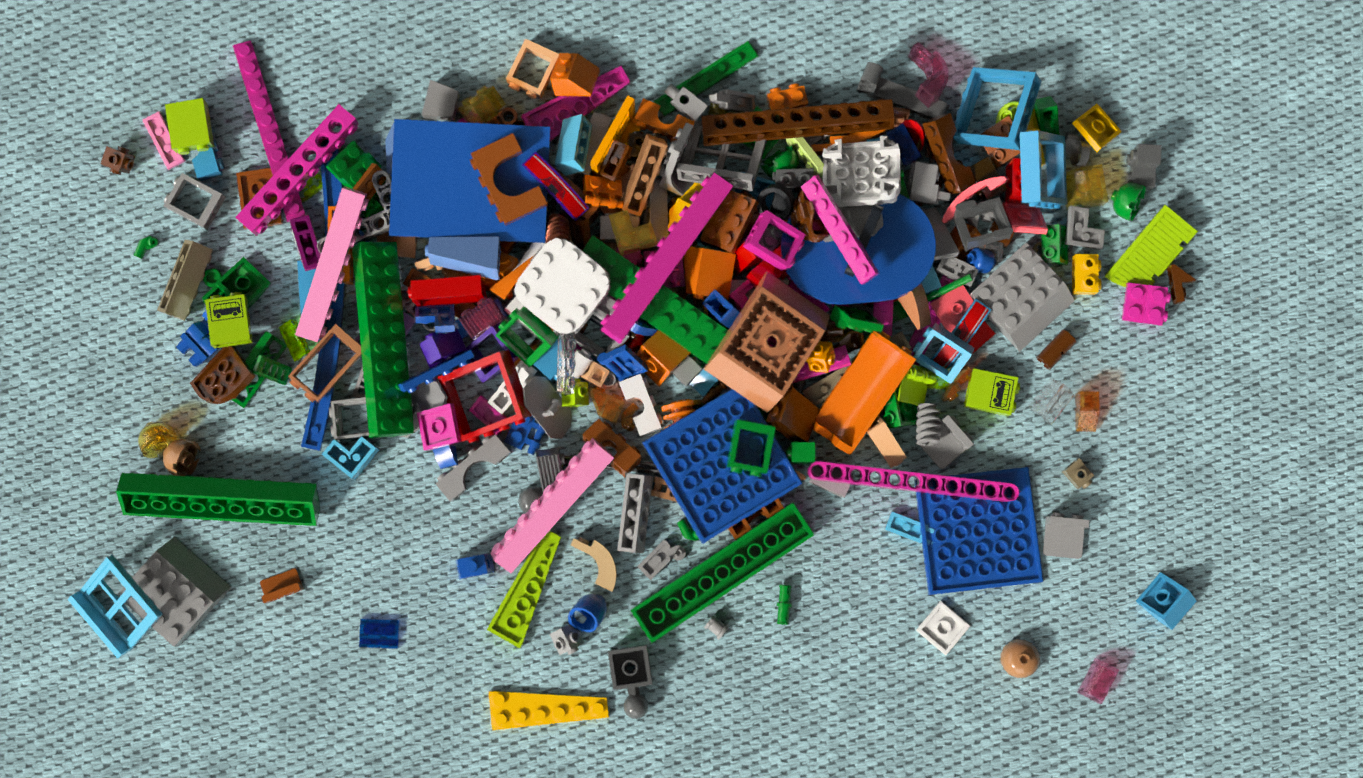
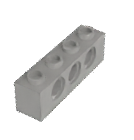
(635, 513)

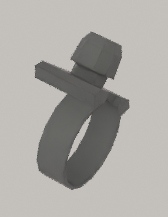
(1072, 144)

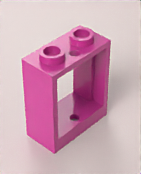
(757, 231)

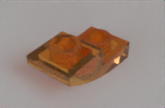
(951, 390)

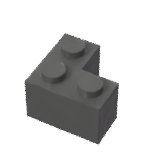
(1143, 164)

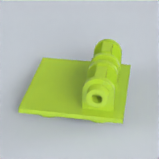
(914, 385)

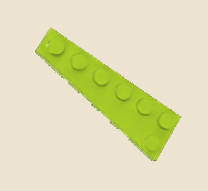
(519, 604)

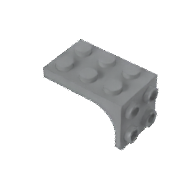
(669, 172)

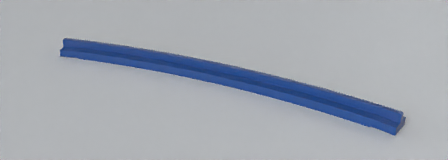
(329, 354)

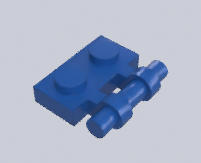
(519, 435)

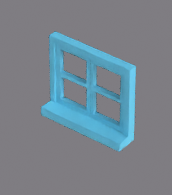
(102, 621)

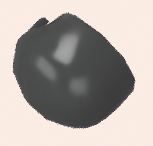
(528, 496)

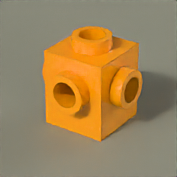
(821, 357)

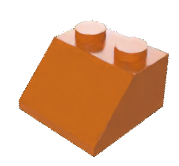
(573, 75)

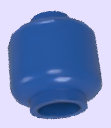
(981, 259)

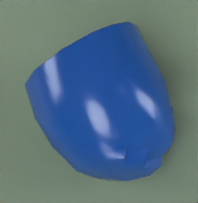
(594, 610)

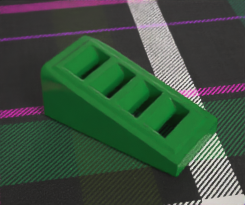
(272, 371)

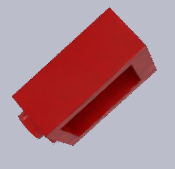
(1013, 171)

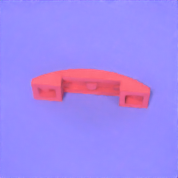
(993, 183)

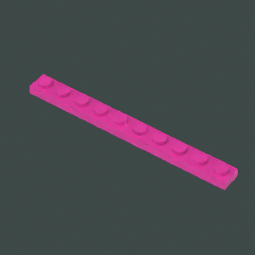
(265, 119)

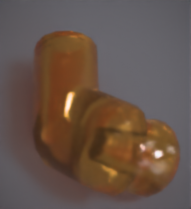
(626, 417)

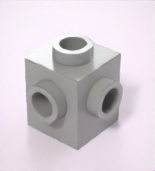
(567, 640)

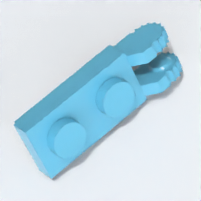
(906, 527)

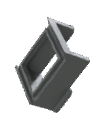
(971, 209)

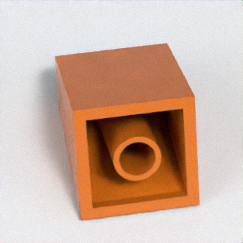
(708, 271)
(661, 357)

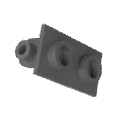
(792, 177)

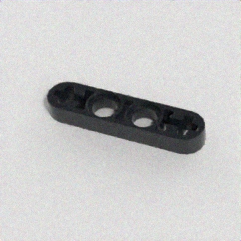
(867, 231)

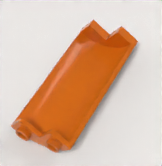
(863, 391)

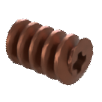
(557, 227)

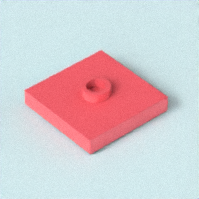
(1025, 218)
(951, 307)

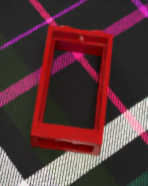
(447, 290)

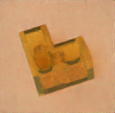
(482, 106)
(630, 238)

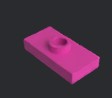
(486, 412)

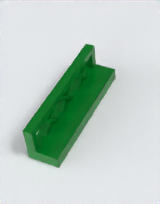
(260, 348)

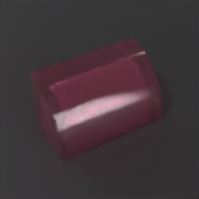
(1098, 681)

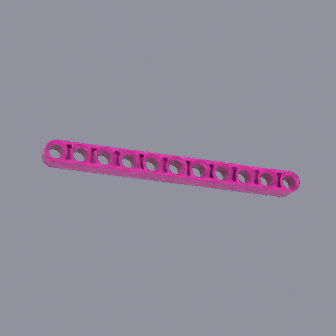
(922, 481)

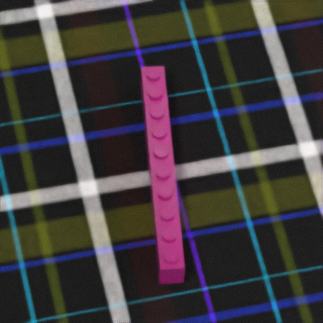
(666, 258)

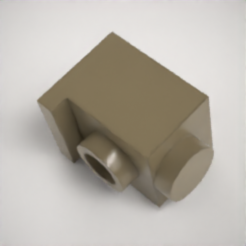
(1071, 473)

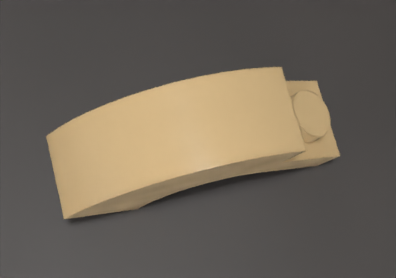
(606, 566)

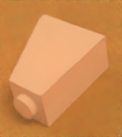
(886, 443)

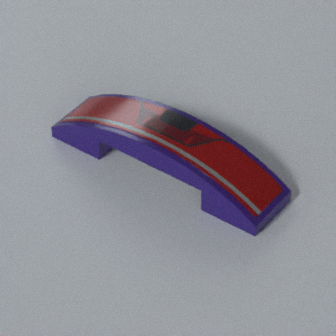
(555, 185)

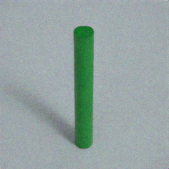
(949, 287)

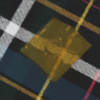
(1086, 187)

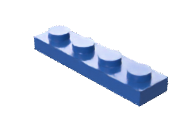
(429, 375)

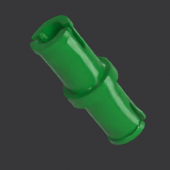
(784, 604)

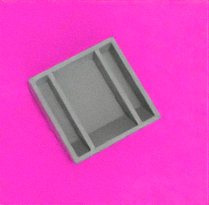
(1023, 296)
(179, 588)

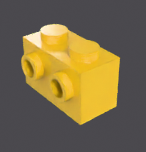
(1086, 274)

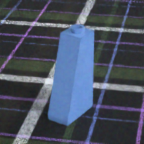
(466, 254)

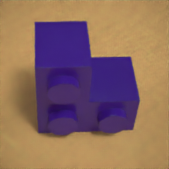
(441, 347)

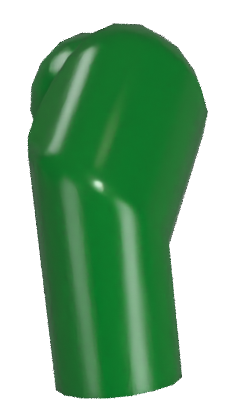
(687, 532)

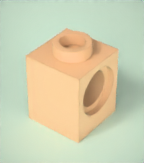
(595, 374)

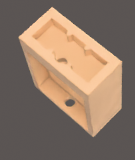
(537, 50)

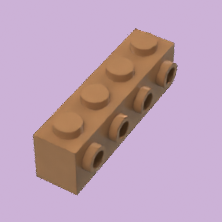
(643, 174)

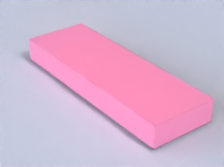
(160, 135)

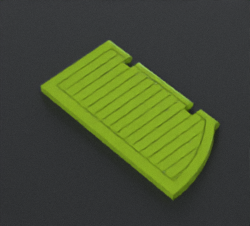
(1152, 249)

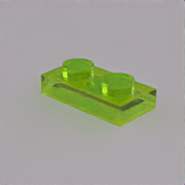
(297, 345)

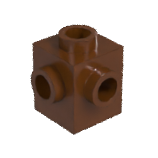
(118, 159)

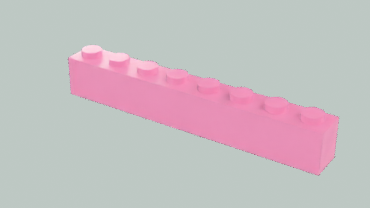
(331, 264)
(551, 505)

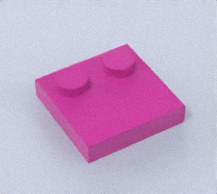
(438, 427)

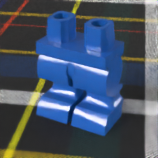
(198, 340)

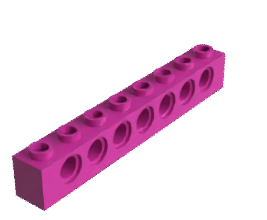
(299, 159)

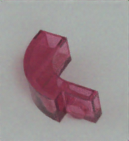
(935, 71)

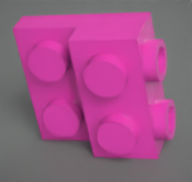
(1145, 304)

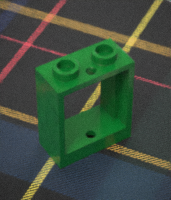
(517, 345)
(756, 428)

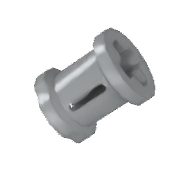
(716, 627)

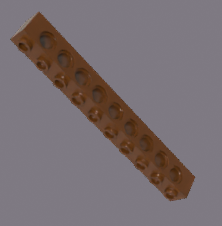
(790, 128)

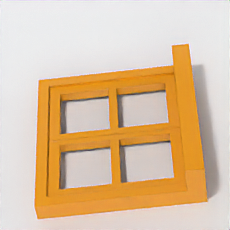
(618, 130)

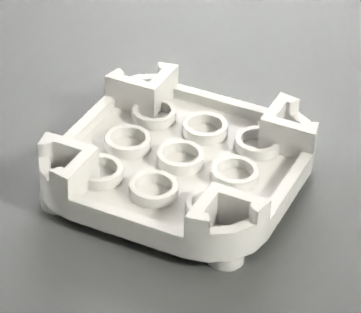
(862, 172)
(562, 286)

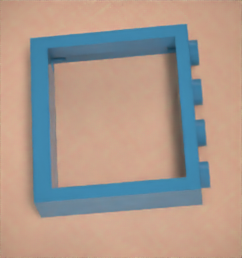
(1023, 113)
(1032, 171)

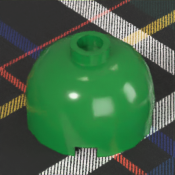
(781, 160)
(1127, 200)

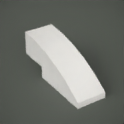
(501, 400)

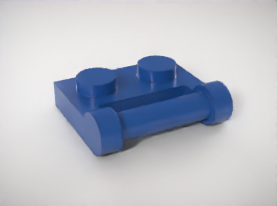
(626, 360)

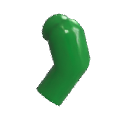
(145, 244)

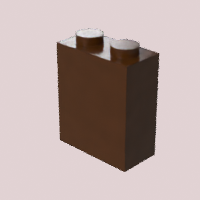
(793, 416)

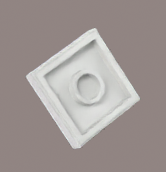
(943, 627)

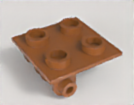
(1000, 155)

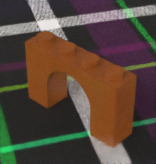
(509, 207)

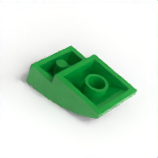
(240, 278)

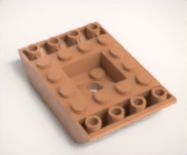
(747, 361)

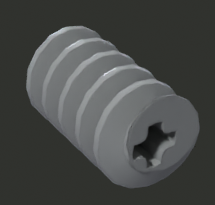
(927, 424)

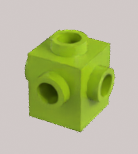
(580, 396)

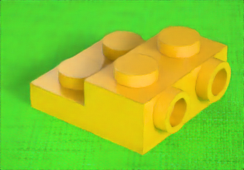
(1096, 127)

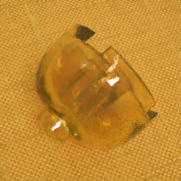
(155, 438)

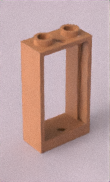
(347, 340)

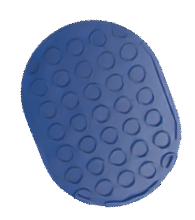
(899, 250)

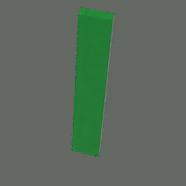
(711, 75)

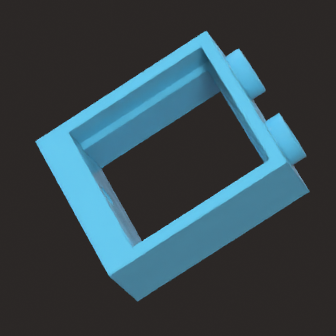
(964, 348)

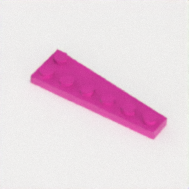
(553, 112)

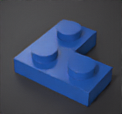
(440, 314)

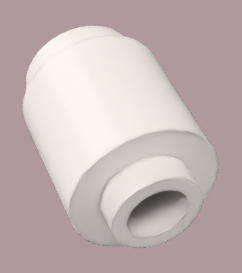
(582, 360)

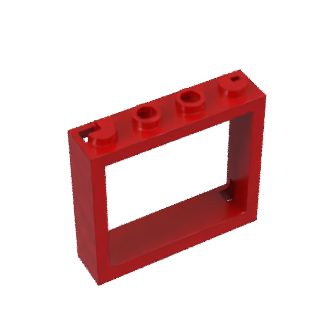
(513, 386)

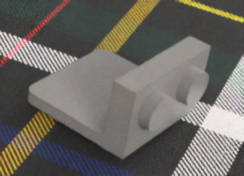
(952, 442)
(1064, 536)

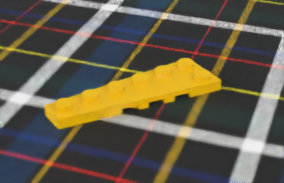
(533, 709)

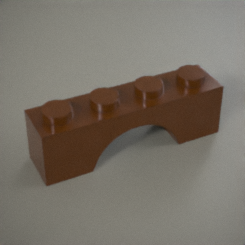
(940, 135)

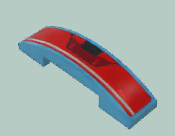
(964, 330)

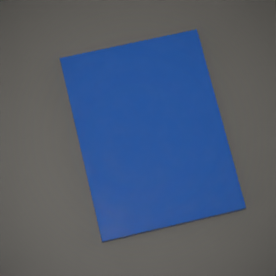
(441, 193)

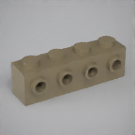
(185, 280)

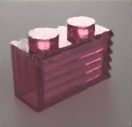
(481, 317)

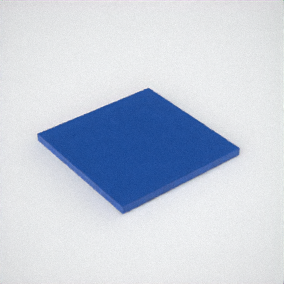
(694, 464)
(980, 539)

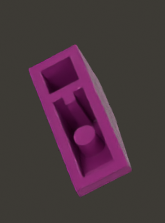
(305, 242)

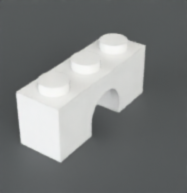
(636, 388)

